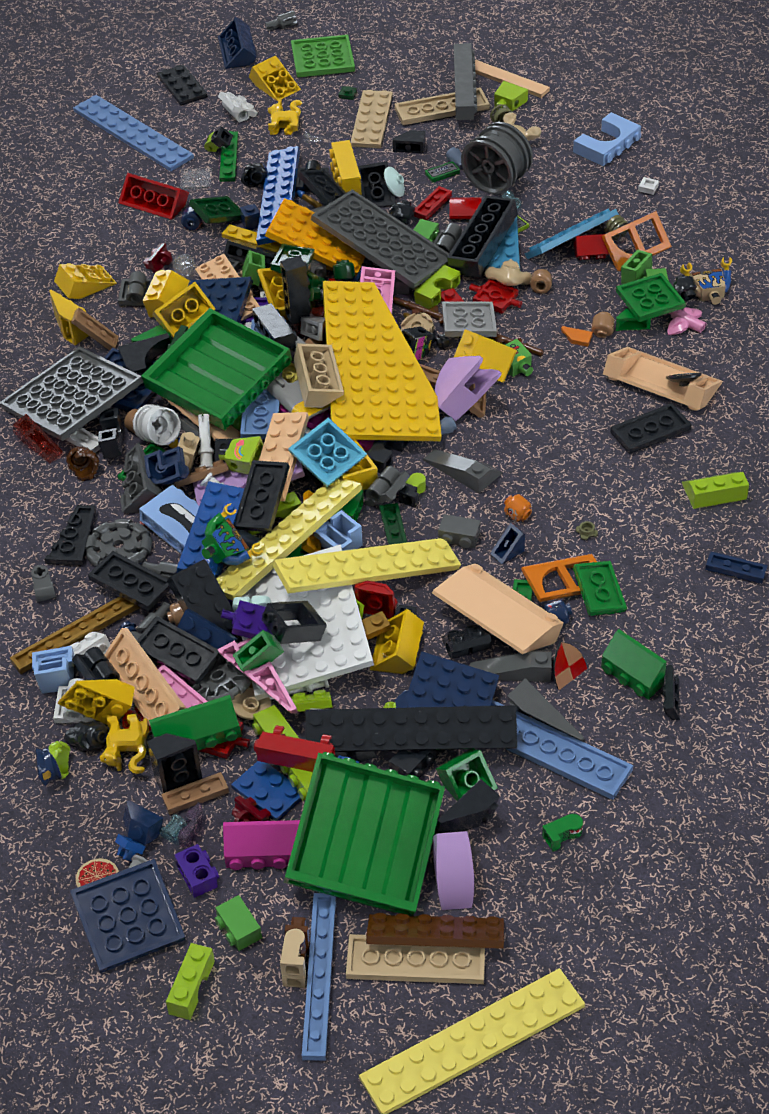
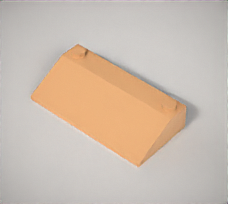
(652, 375)
(499, 609)

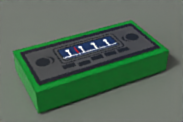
(442, 172)

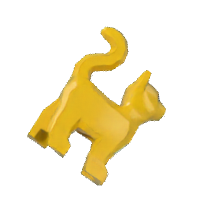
(284, 119)
(123, 740)

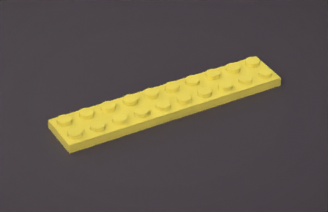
(288, 536)
(365, 564)
(471, 1042)

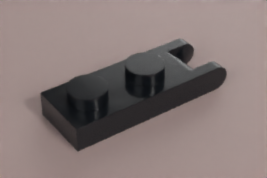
(672, 695)

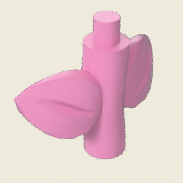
(685, 319)

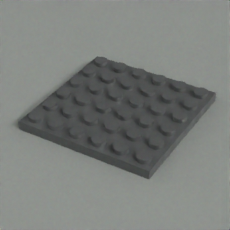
(71, 392)

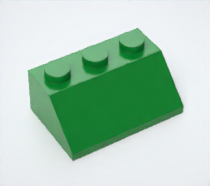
(634, 665)

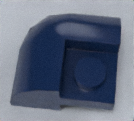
(166, 467)

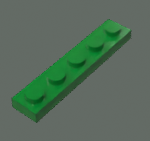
(229, 160)

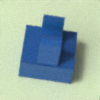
(128, 847)

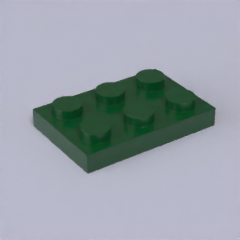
(216, 209)
(289, 251)

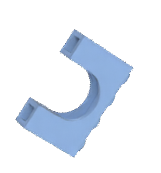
(603, 152)

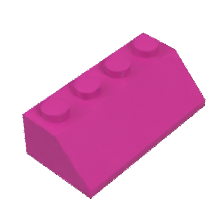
(258, 843)

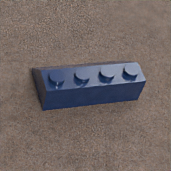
(237, 45)

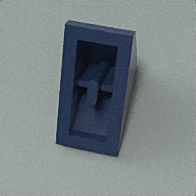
(509, 545)

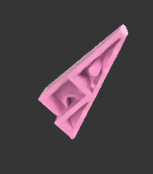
(263, 676)

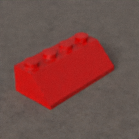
(152, 196)

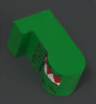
(561, 830)

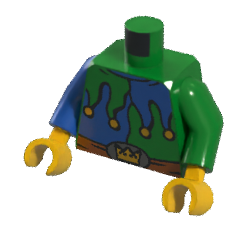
(224, 542)

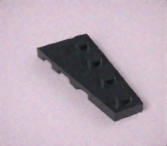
(72, 541)

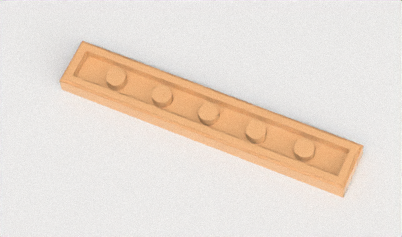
(501, 75)

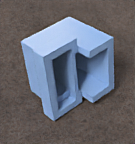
(340, 530)
(53, 668)

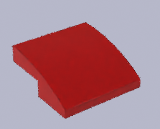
(463, 207)

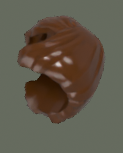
(85, 459)

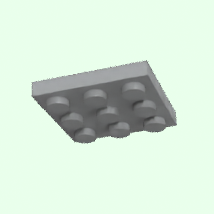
(472, 316)

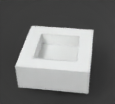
(648, 185)

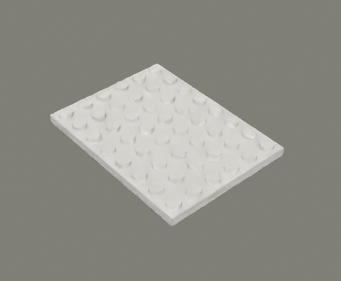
(343, 644)

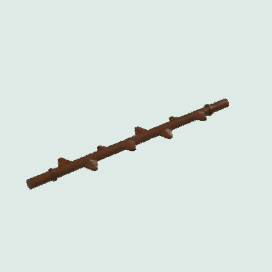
(433, 312)

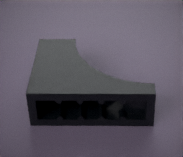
(140, 354)

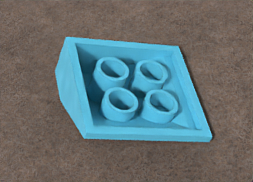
(327, 452)

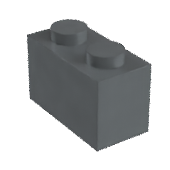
(459, 531)

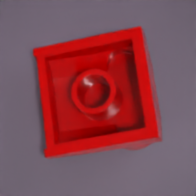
(376, 598)

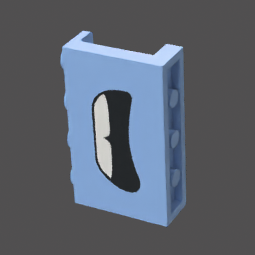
(170, 516)

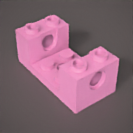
(383, 280)

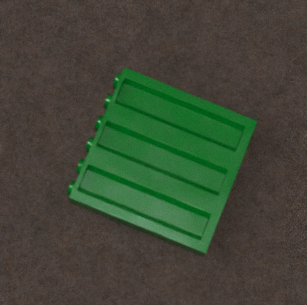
(217, 368)
(365, 834)

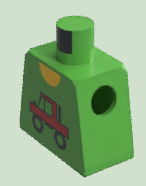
(521, 361)

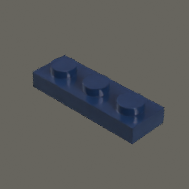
(736, 567)
(205, 630)

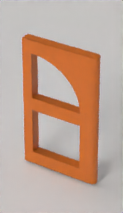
(620, 257)
(535, 574)

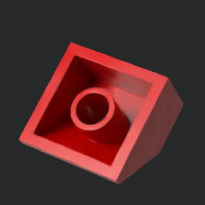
(589, 246)

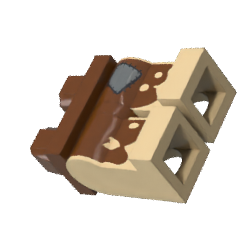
(294, 953)

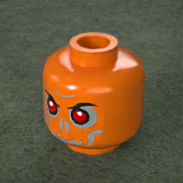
(517, 508)

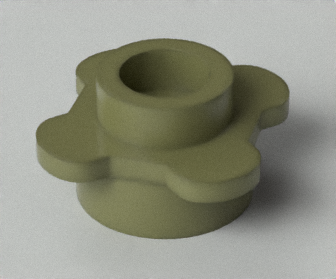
(586, 530)

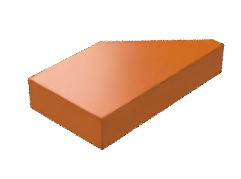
(577, 336)

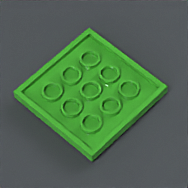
(322, 55)

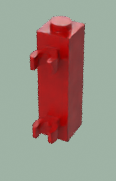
(290, 751)

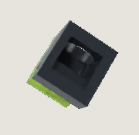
(218, 138)
(414, 486)

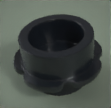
(442, 341)

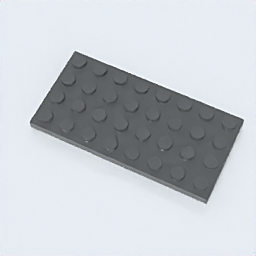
(381, 238)

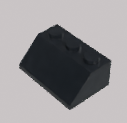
(174, 761)

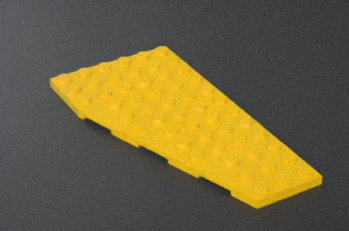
(379, 373)

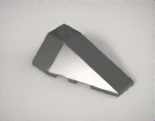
(469, 472)
(137, 485)
(517, 666)
(535, 705)

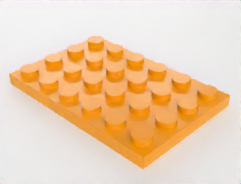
(294, 227)

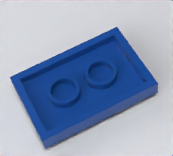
(268, 789)

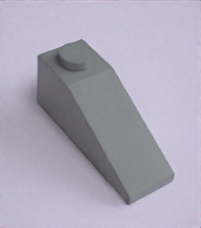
(313, 327)

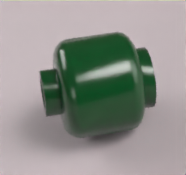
(343, 271)

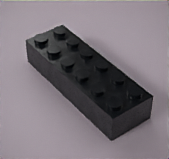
(482, 235)

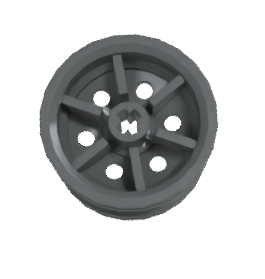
(497, 158)

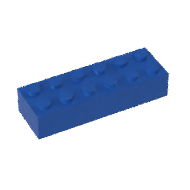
(212, 502)

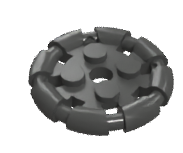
(121, 536)
(219, 687)

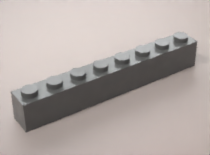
(465, 81)

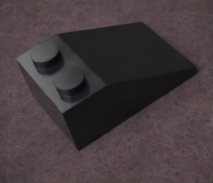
(374, 185)
(470, 810)

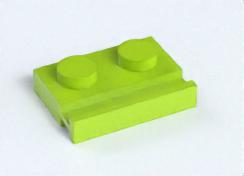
(318, 700)

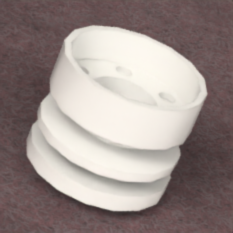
(164, 428)

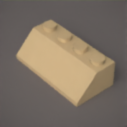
(317, 374)

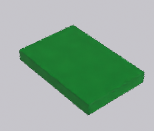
(599, 588)

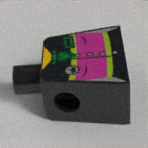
(419, 340)

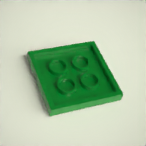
(650, 297)

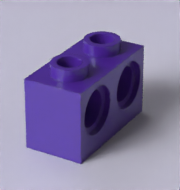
(195, 871)

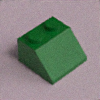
(464, 772)

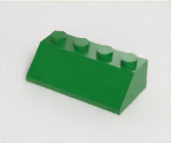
(205, 723)

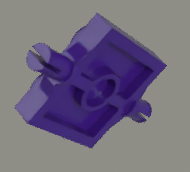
(246, 619)

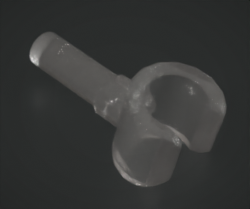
(310, 139)

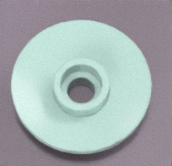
(394, 181)

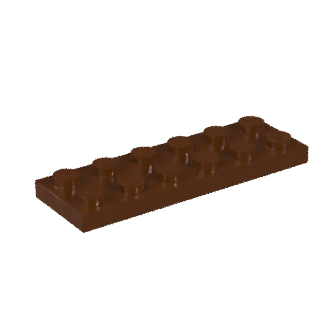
(435, 931)

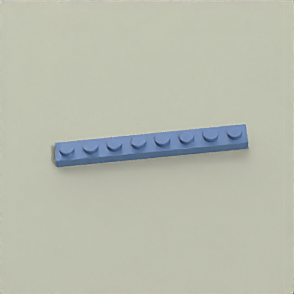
(319, 978)

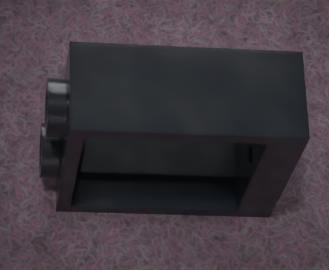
(311, 626)

